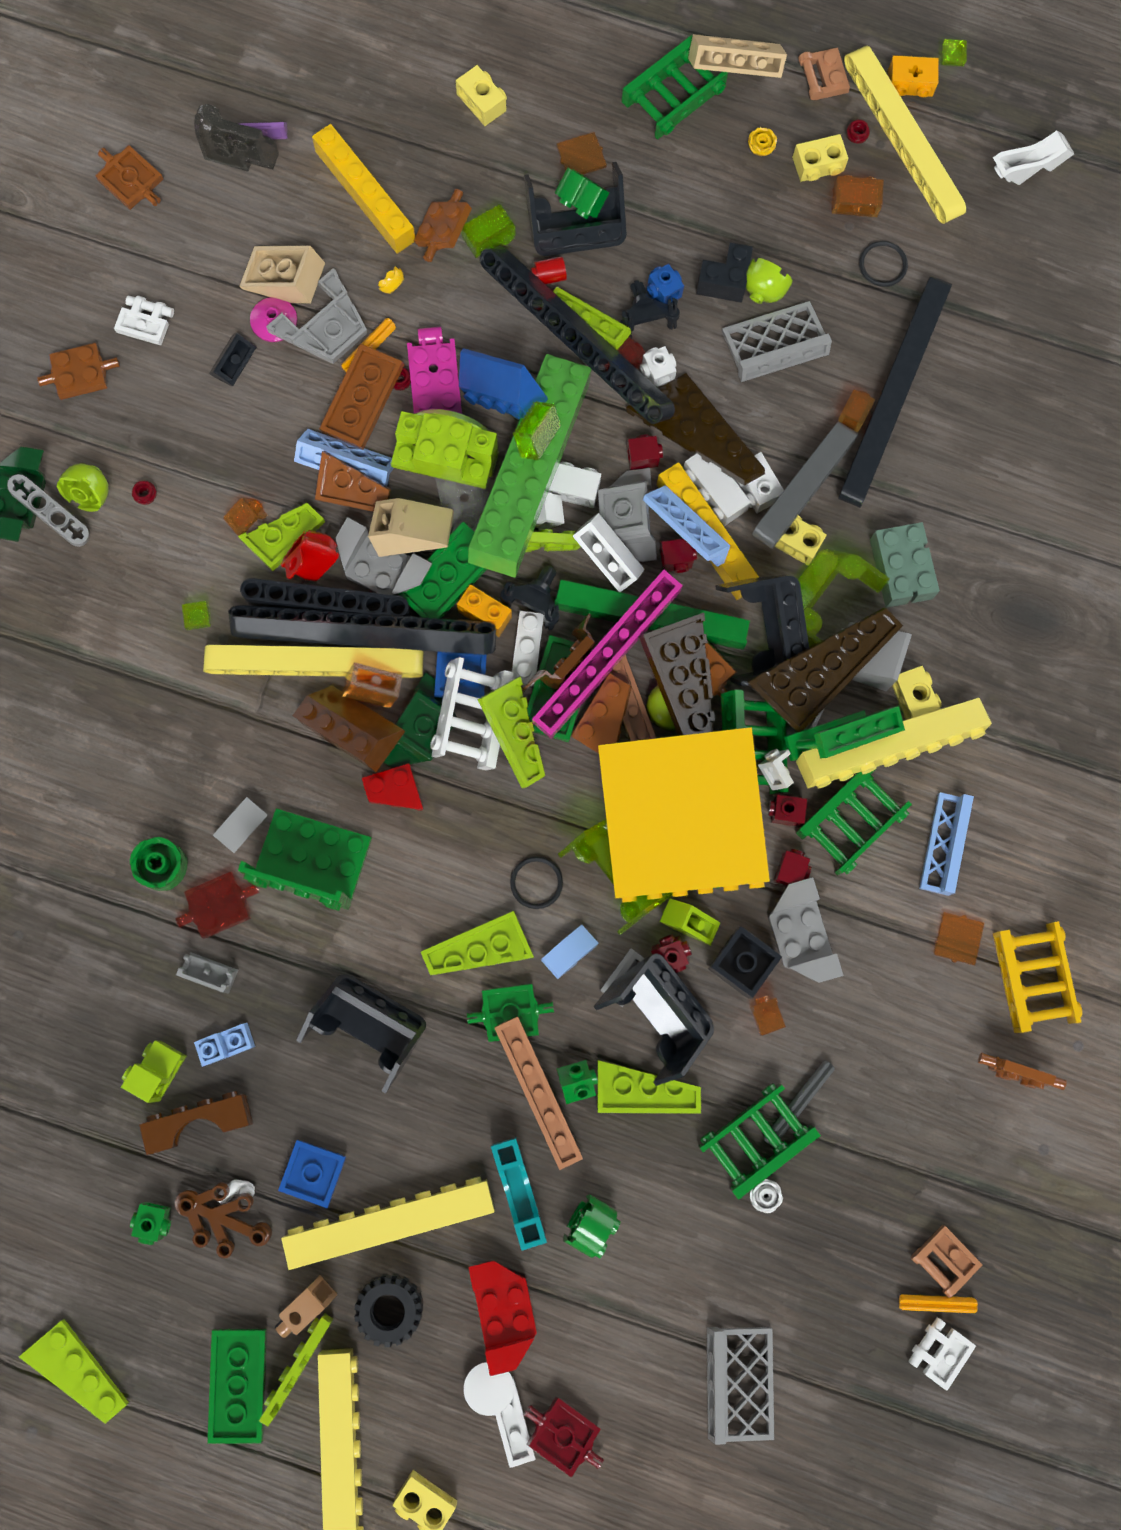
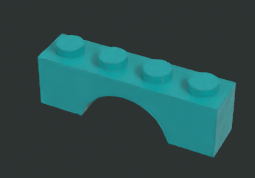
(519, 1193)

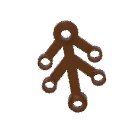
(218, 1218)

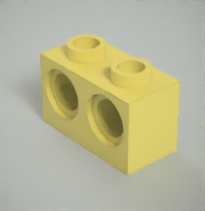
(818, 153)
(794, 545)
(430, 1497)

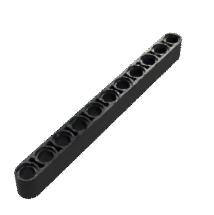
(549, 308)
(895, 392)
(362, 629)

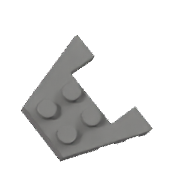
(329, 331)

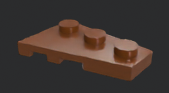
(347, 486)
(605, 715)

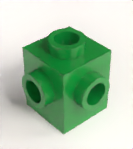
(577, 1081)
(153, 1214)

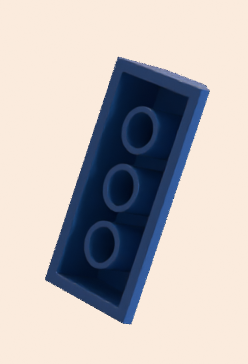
(498, 384)

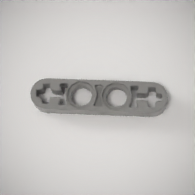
(47, 512)

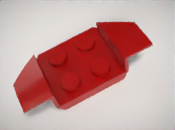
(503, 1314)

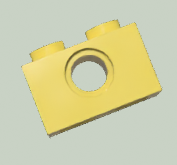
(484, 107)
(917, 680)

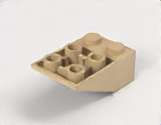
(409, 527)

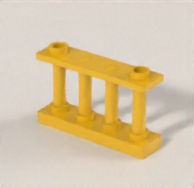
(1018, 993)

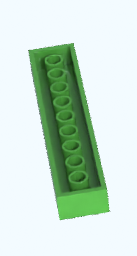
(524, 482)

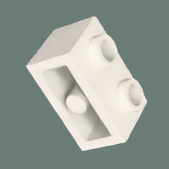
(764, 490)

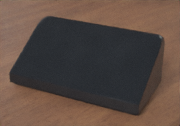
(232, 359)

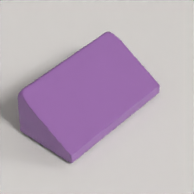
(273, 130)

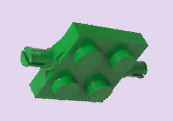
(507, 1003)

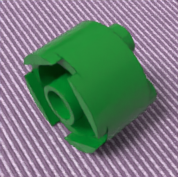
(148, 874)
(591, 1227)

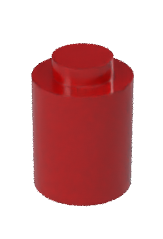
(550, 270)

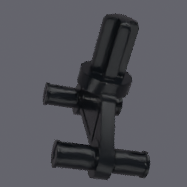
(648, 309)
(535, 596)

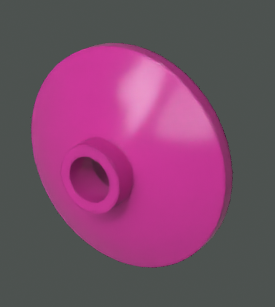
(259, 316)

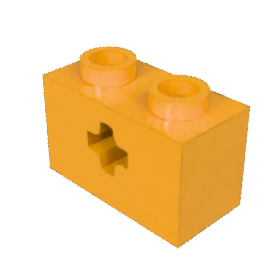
(914, 75)

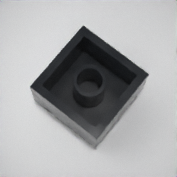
(745, 962)

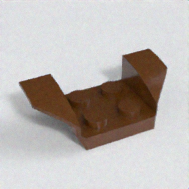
(565, 668)

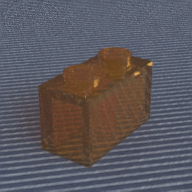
(857, 196)
(372, 685)

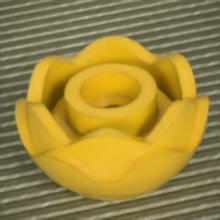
(762, 135)
(391, 281)

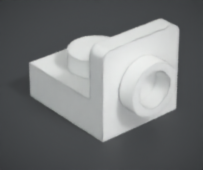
(774, 769)

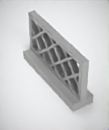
(788, 355)
(719, 1390)

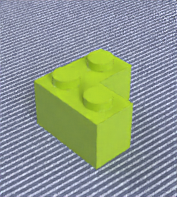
(155, 1073)

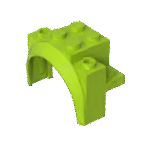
(442, 447)

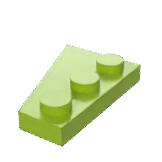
(275, 539)

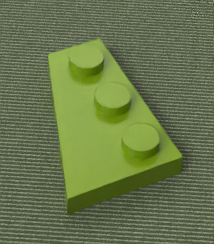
(553, 541)

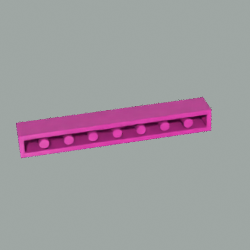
(607, 654)

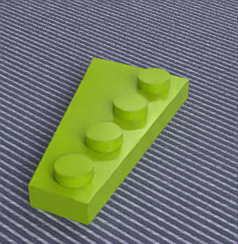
(511, 725)
(482, 946)
(634, 1092)
(74, 1370)
(291, 1374)

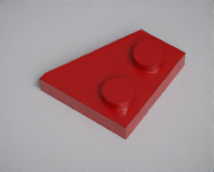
(393, 788)

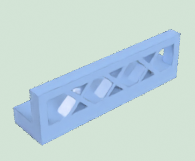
(309, 454)
(688, 524)
(955, 846)

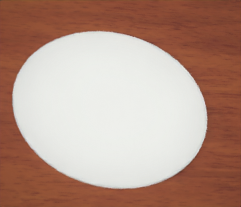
(488, 1393)

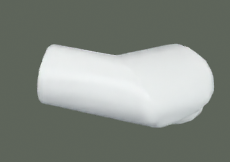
(237, 1188)

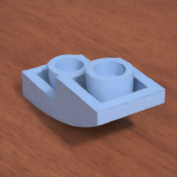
(569, 951)
(224, 1044)

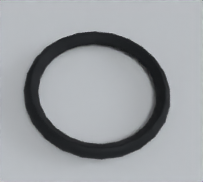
(879, 283)
(535, 859)

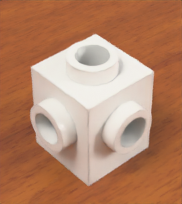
(658, 366)

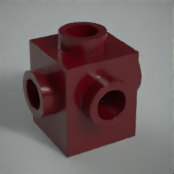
(672, 944)

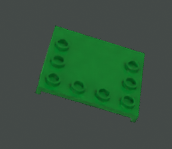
(310, 860)

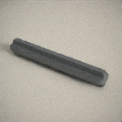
(803, 1097)

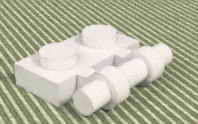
(141, 325)
(948, 1358)

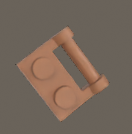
(830, 71)
(952, 1254)

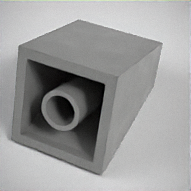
(886, 665)

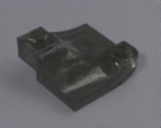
(232, 142)

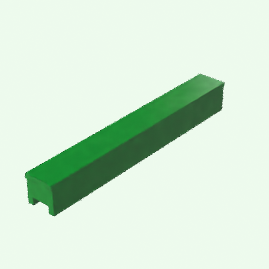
(612, 605)

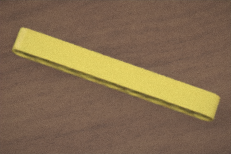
(905, 134)
(308, 660)

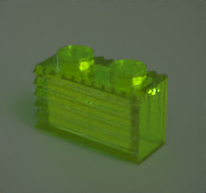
(488, 230)
(536, 430)

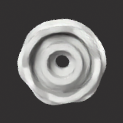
(774, 1198)

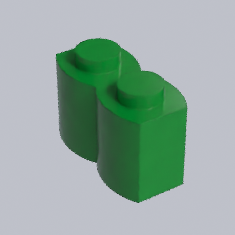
(582, 193)

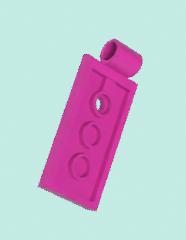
(435, 389)

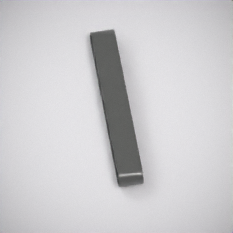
(805, 485)

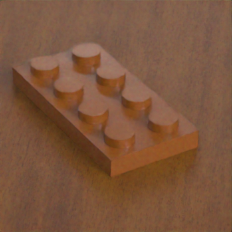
(361, 396)

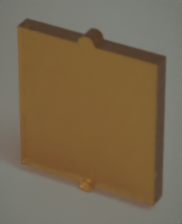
(582, 154)
(959, 938)

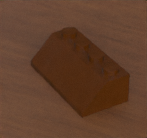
(349, 726)

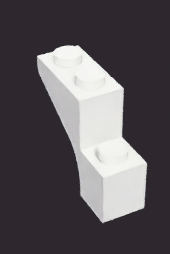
(1022, 163)

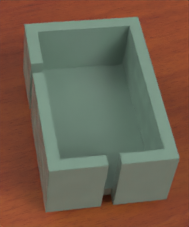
(909, 565)

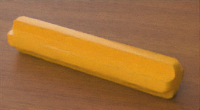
(373, 340)
(938, 1303)

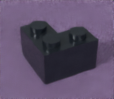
(726, 279)

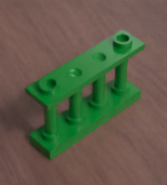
(652, 80)
(733, 718)
(845, 733)
(830, 812)
(782, 1151)

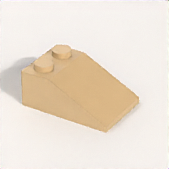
(283, 272)

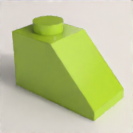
(690, 921)

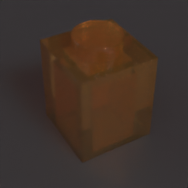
(856, 410)

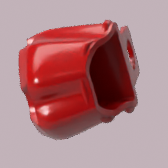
(310, 556)

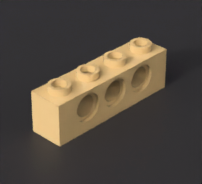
(737, 56)

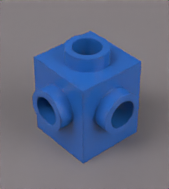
(665, 284)

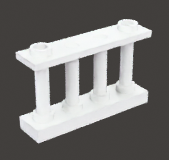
(488, 752)

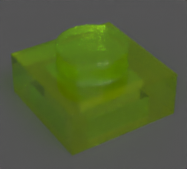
(954, 52)
(196, 615)

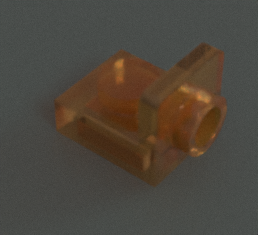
(244, 515)
(767, 1015)

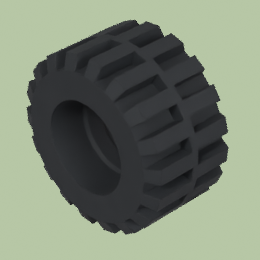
(375, 1329)

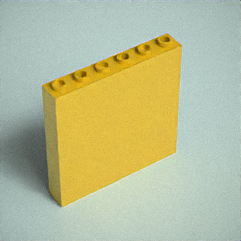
(684, 814)

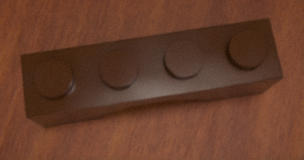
(164, 1132)

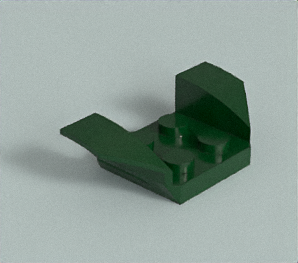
(14, 514)
(420, 725)

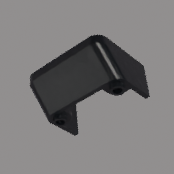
(569, 231)
(782, 618)
(669, 1008)
(369, 1018)

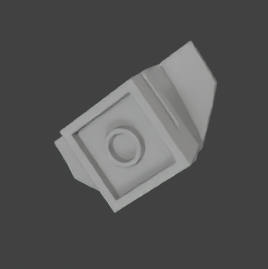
(628, 514)
(377, 574)
(802, 935)

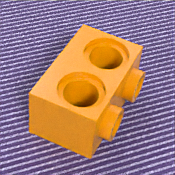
(483, 608)

